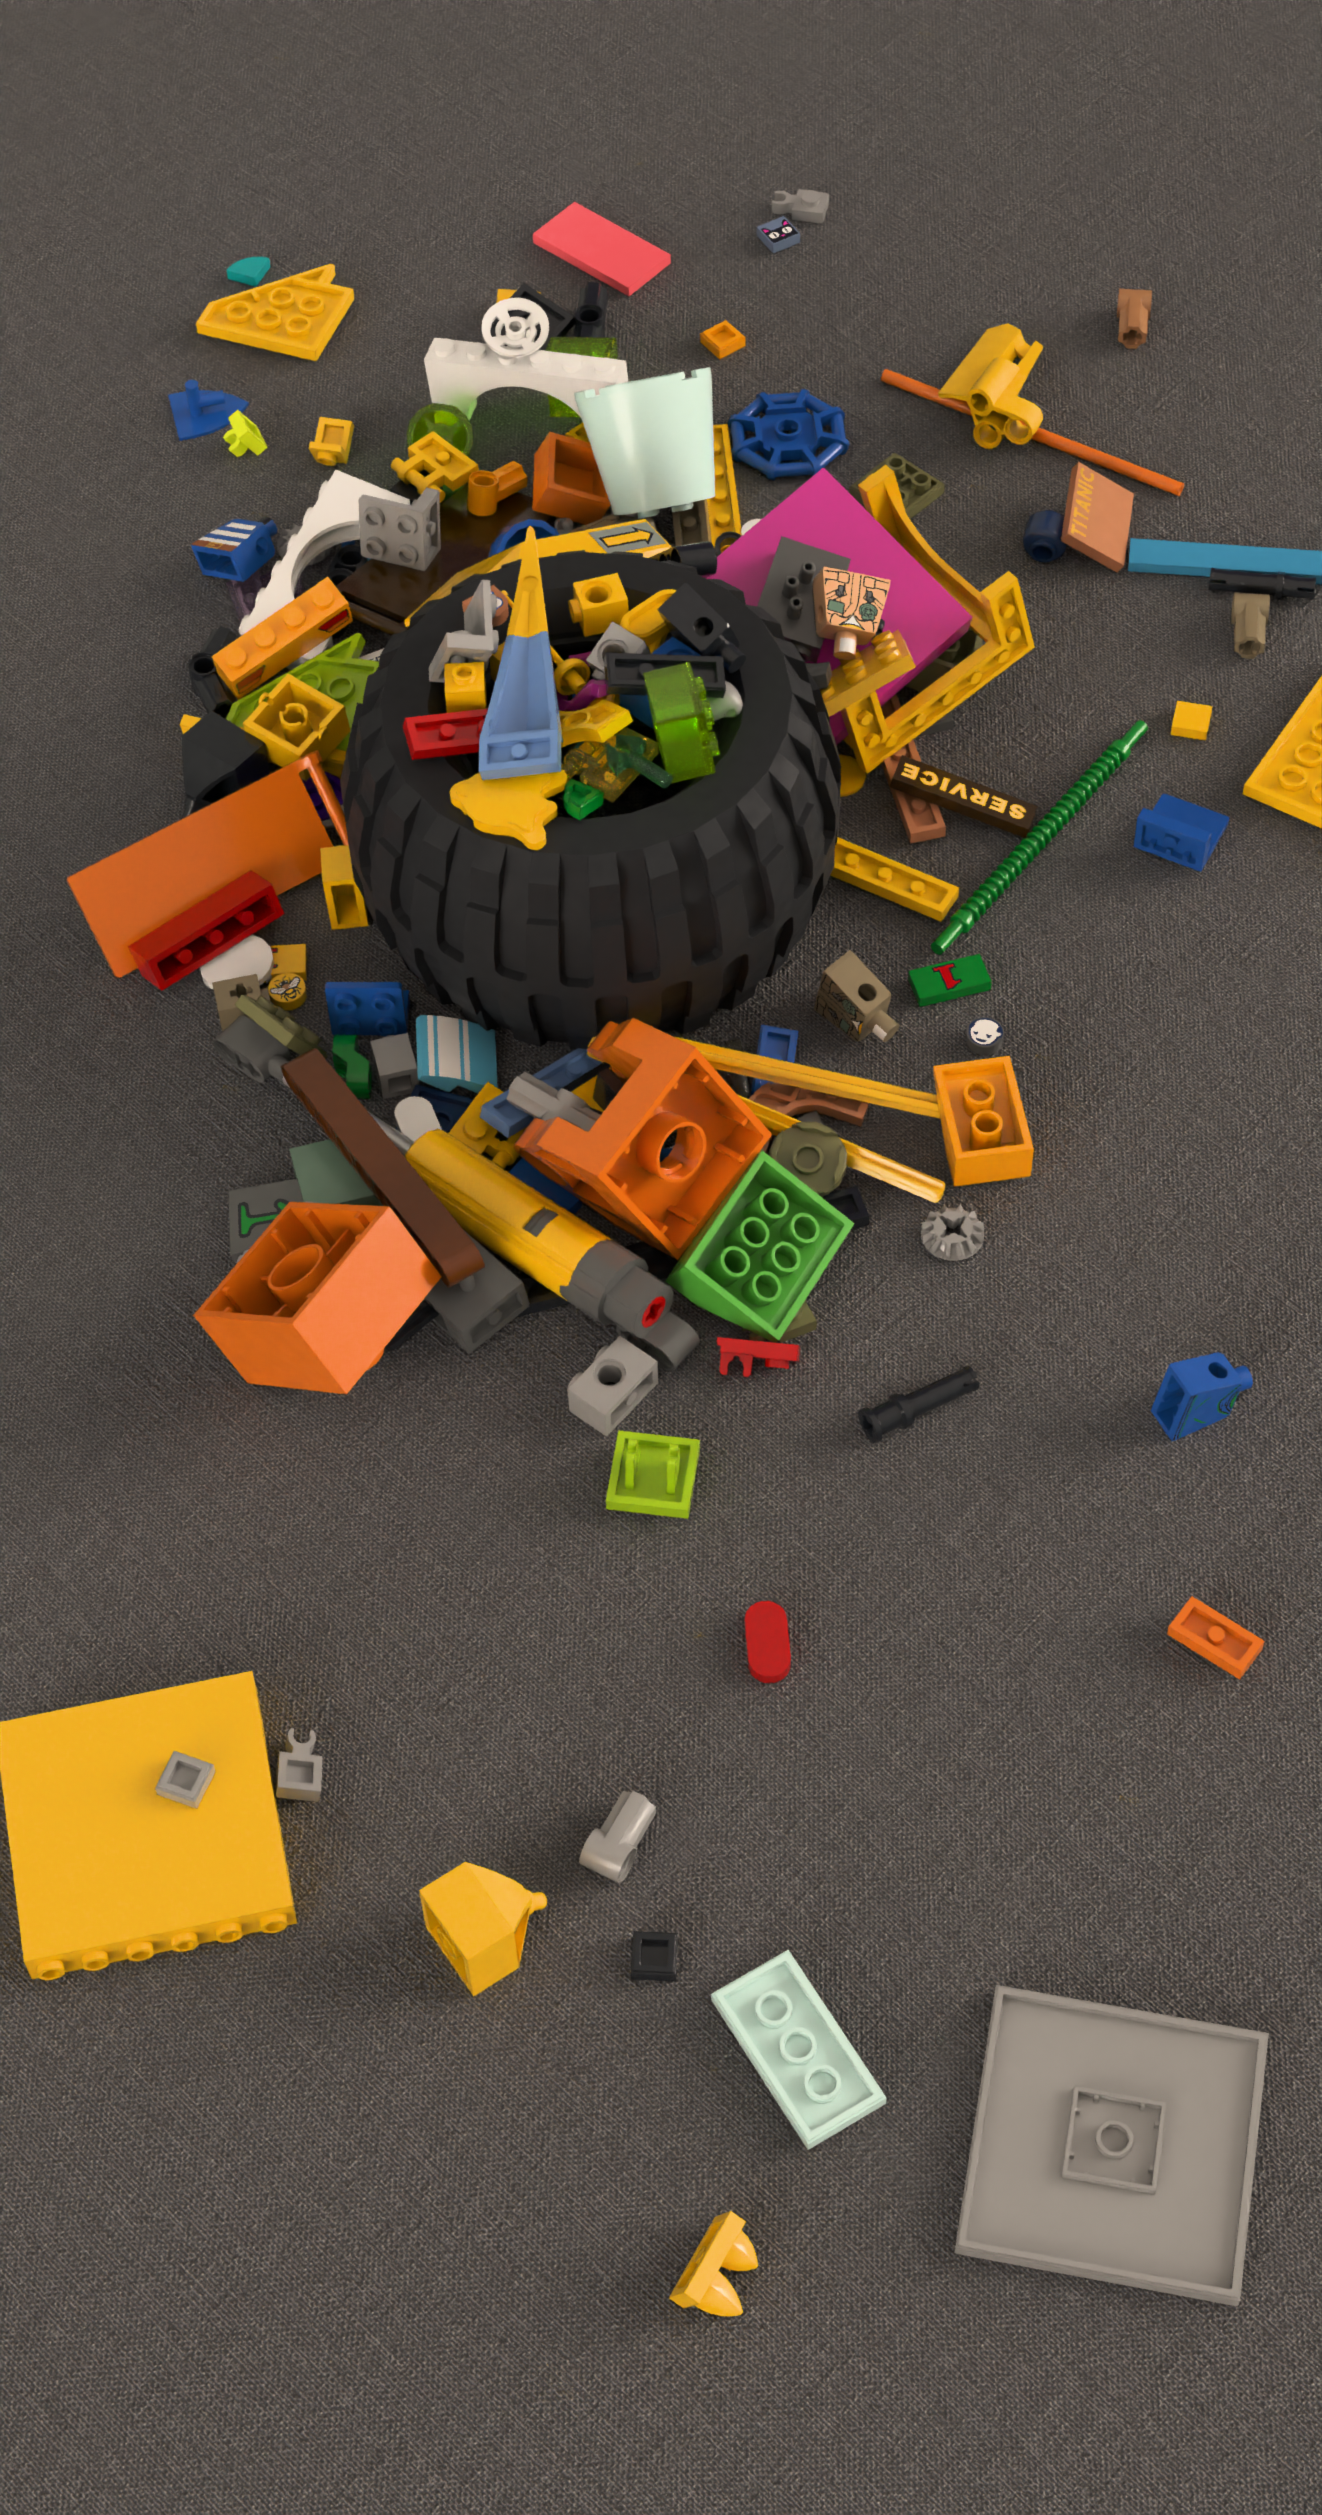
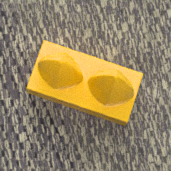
(701, 2281)

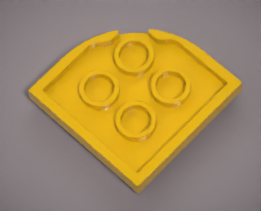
(868, 671)

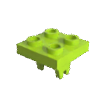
(653, 1474)

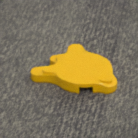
(511, 805)

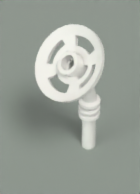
(518, 330)

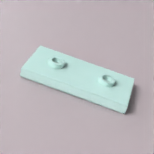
(798, 2049)

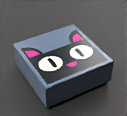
(778, 234)

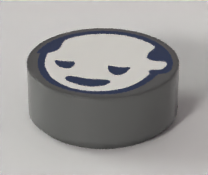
(984, 1036)

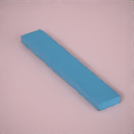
(1199, 558)

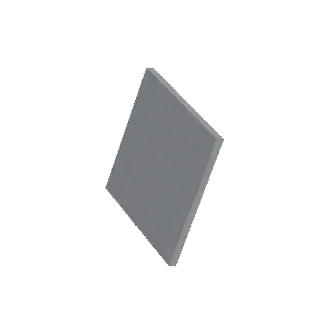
(1114, 2145)

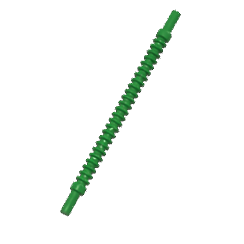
(1041, 835)

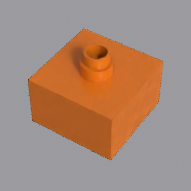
(318, 1296)

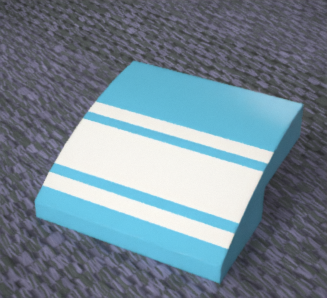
(455, 1053)

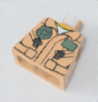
(848, 608)

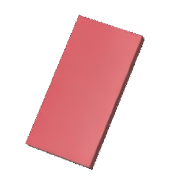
(601, 249)

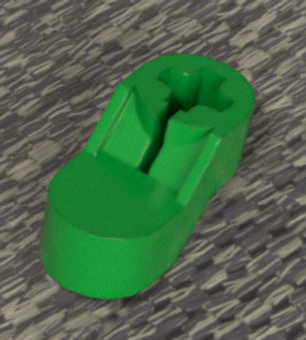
(352, 1065)

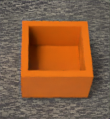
(568, 480)

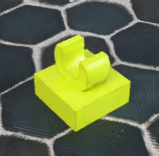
(244, 435)

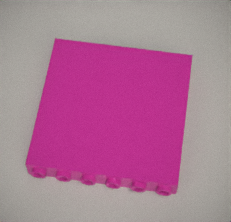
(834, 521)

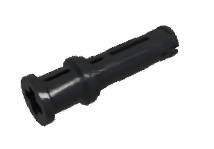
(902, 1410)

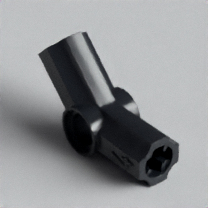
(204, 676)

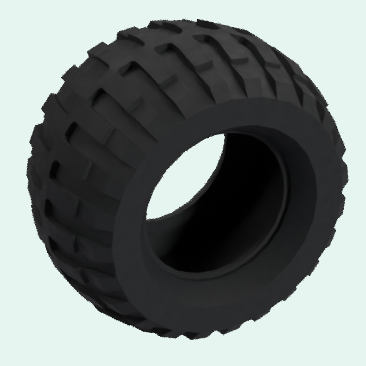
(616, 912)

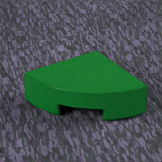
(581, 799)

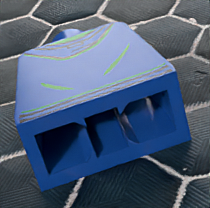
(1198, 1393)

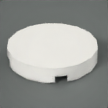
(243, 959)

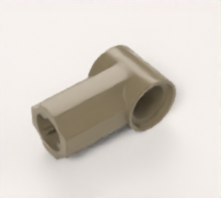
(1250, 621)

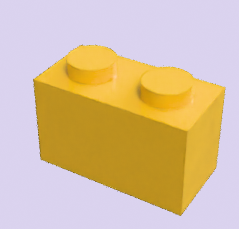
(342, 895)

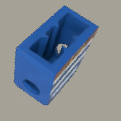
(236, 548)

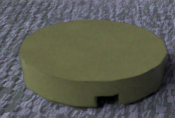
(812, 1155)

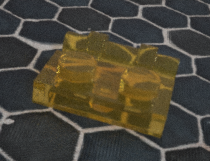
(596, 771)

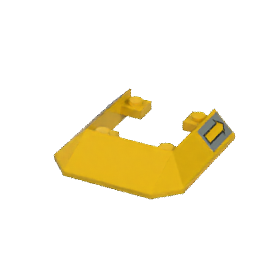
(630, 536)

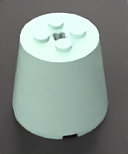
(653, 441)

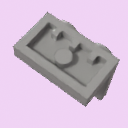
(401, 531)
(473, 643)

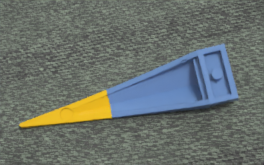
(523, 715)

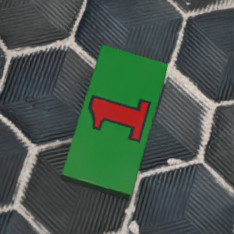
(949, 980)

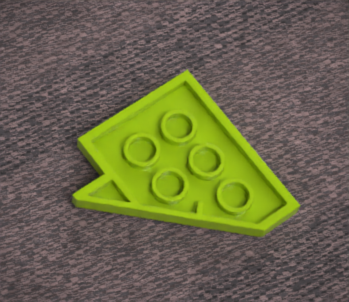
(333, 672)

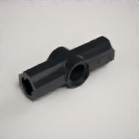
(591, 311)

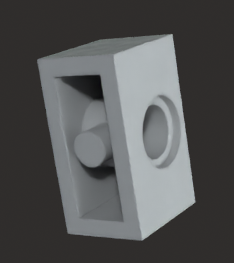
(608, 1405)

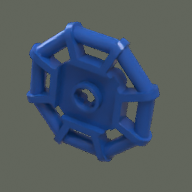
(784, 413)

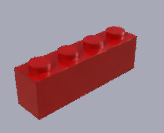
(206, 930)

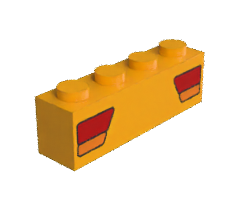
(282, 638)

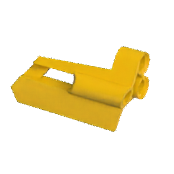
(992, 387)

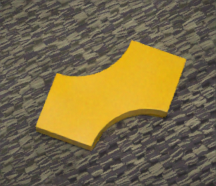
(593, 723)

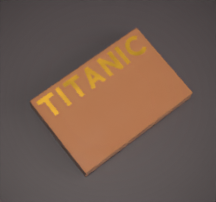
(1097, 517)

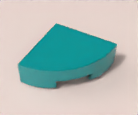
(249, 270)

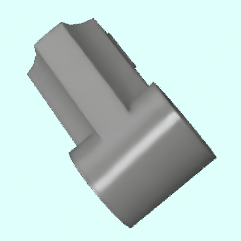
(613, 1847)

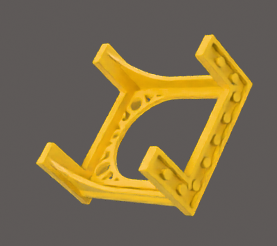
(997, 619)

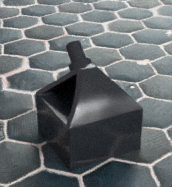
(219, 761)

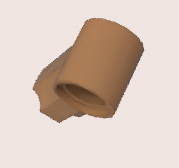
(1133, 315)

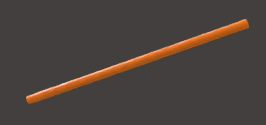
(1045, 437)

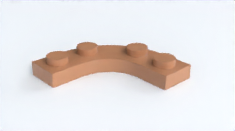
(796, 1101)

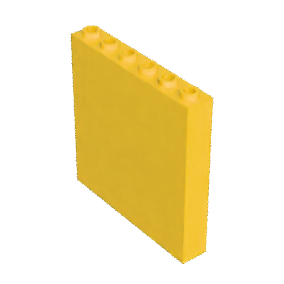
(113, 1865)

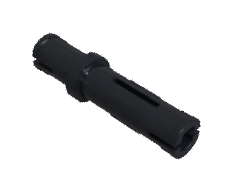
(1260, 583)

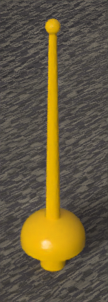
(569, 674)

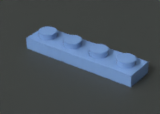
(510, 1119)

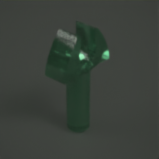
(632, 757)

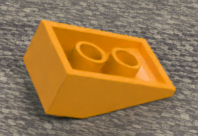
(983, 1121)

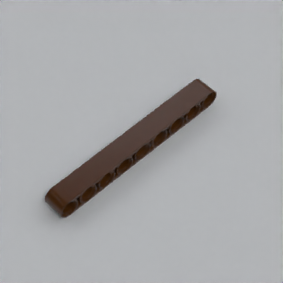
(382, 1166)

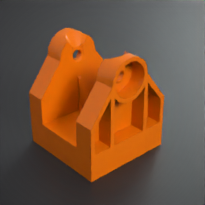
(618, 1160)

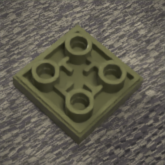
(915, 485)
(279, 1024)

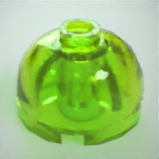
(446, 422)

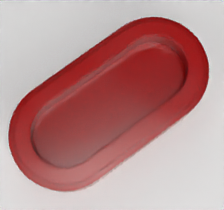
(767, 1642)

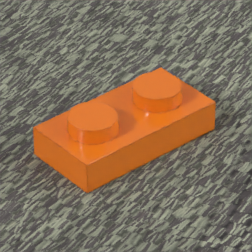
(1215, 1637)

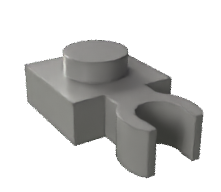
(805, 206)
(299, 1771)

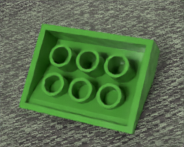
(761, 1250)

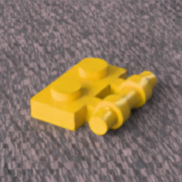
(440, 459)
(482, 1136)

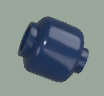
(1044, 535)

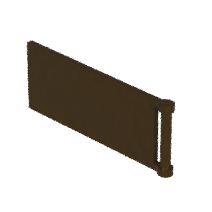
(464, 542)

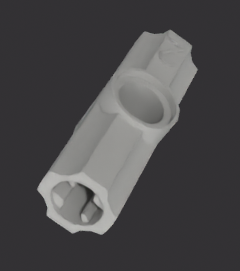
(546, 1102)

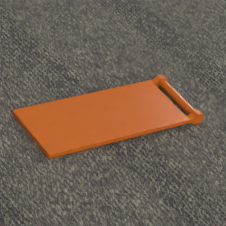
(256, 828)

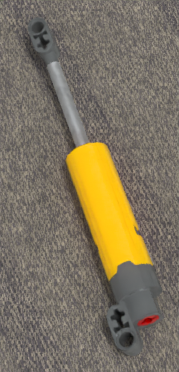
(515, 1221)

